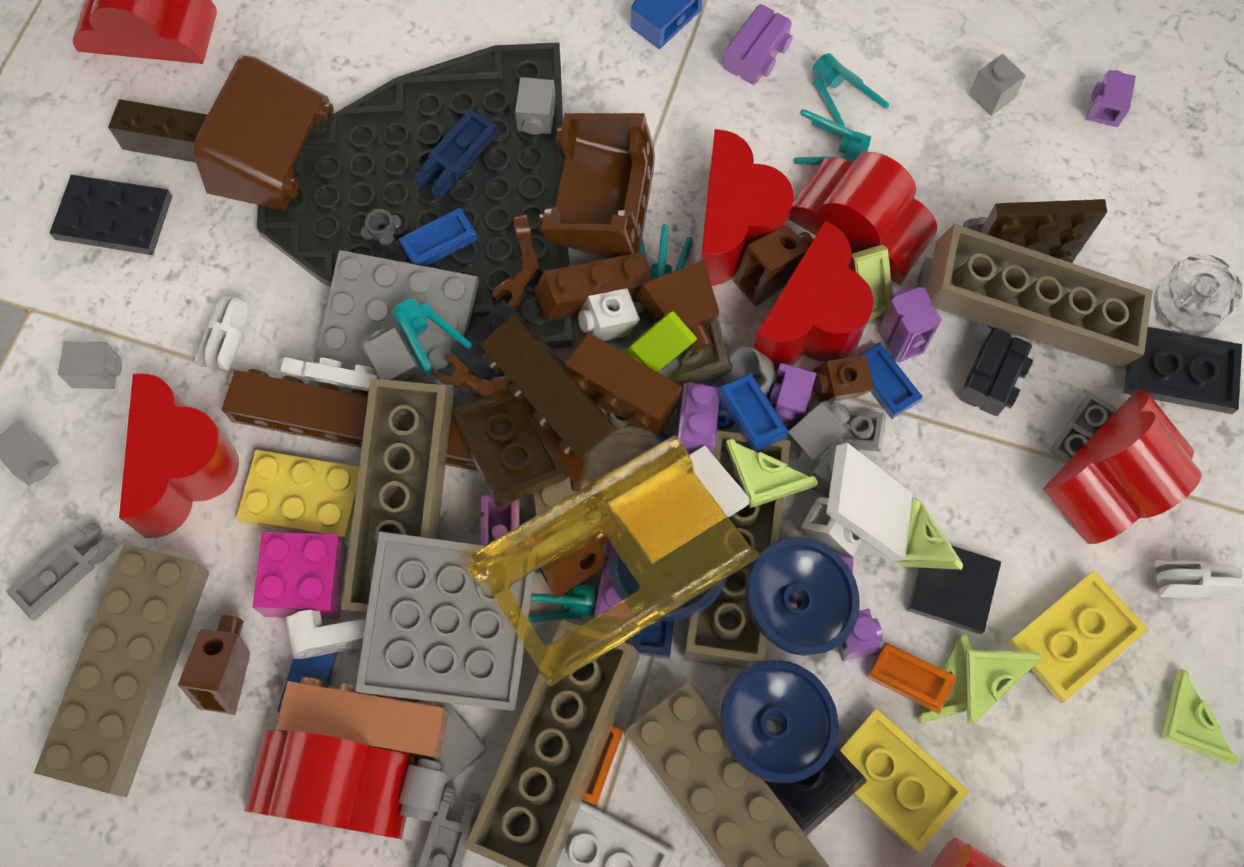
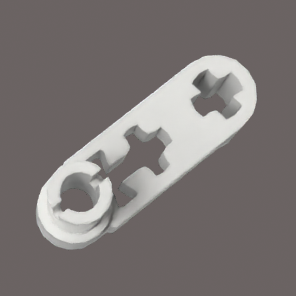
(312, 639)

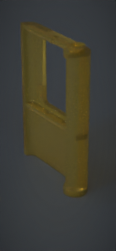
(659, 525)

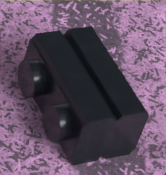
(996, 372)

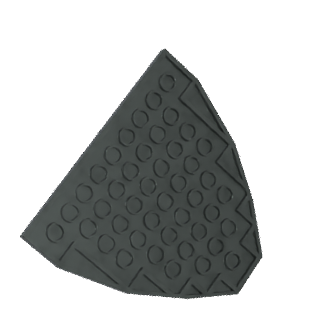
(377, 145)

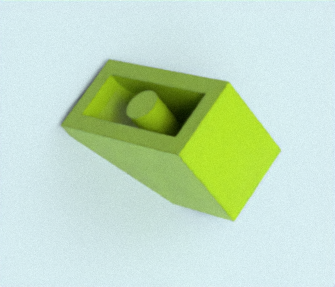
(661, 342)

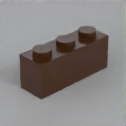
(565, 289)
(623, 384)

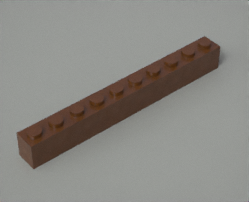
(336, 416)

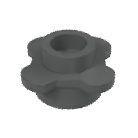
(378, 218)

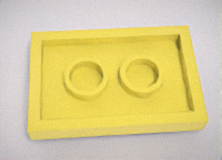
(299, 494)
(1079, 636)
(903, 781)

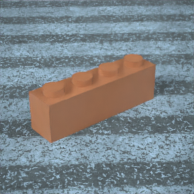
(364, 718)

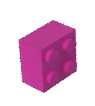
(300, 574)

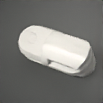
(223, 334)
(1196, 579)

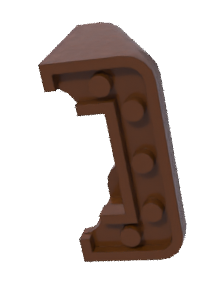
(257, 133)
(602, 184)

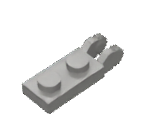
(59, 571)
(448, 838)

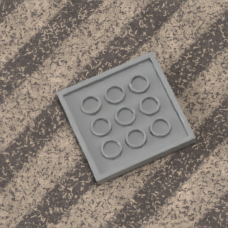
(367, 292)
(436, 630)

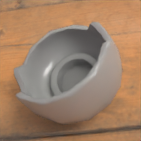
(750, 360)

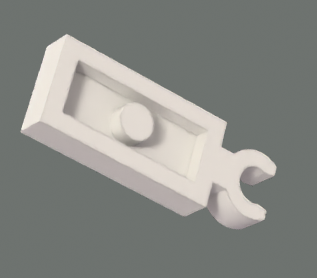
(330, 372)

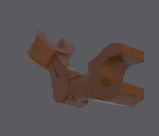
(529, 268)
(463, 377)

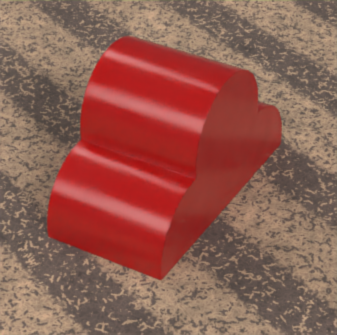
(146, 29)
(741, 205)
(870, 205)
(820, 307)
(170, 459)
(1125, 472)
(329, 782)

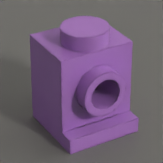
(1111, 98)
(792, 393)
(863, 639)

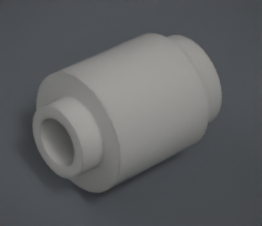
(422, 790)

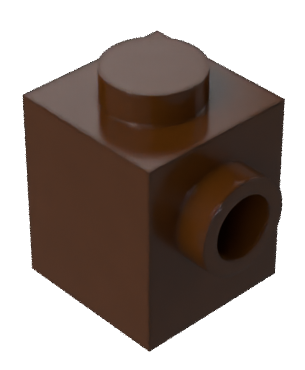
(843, 379)

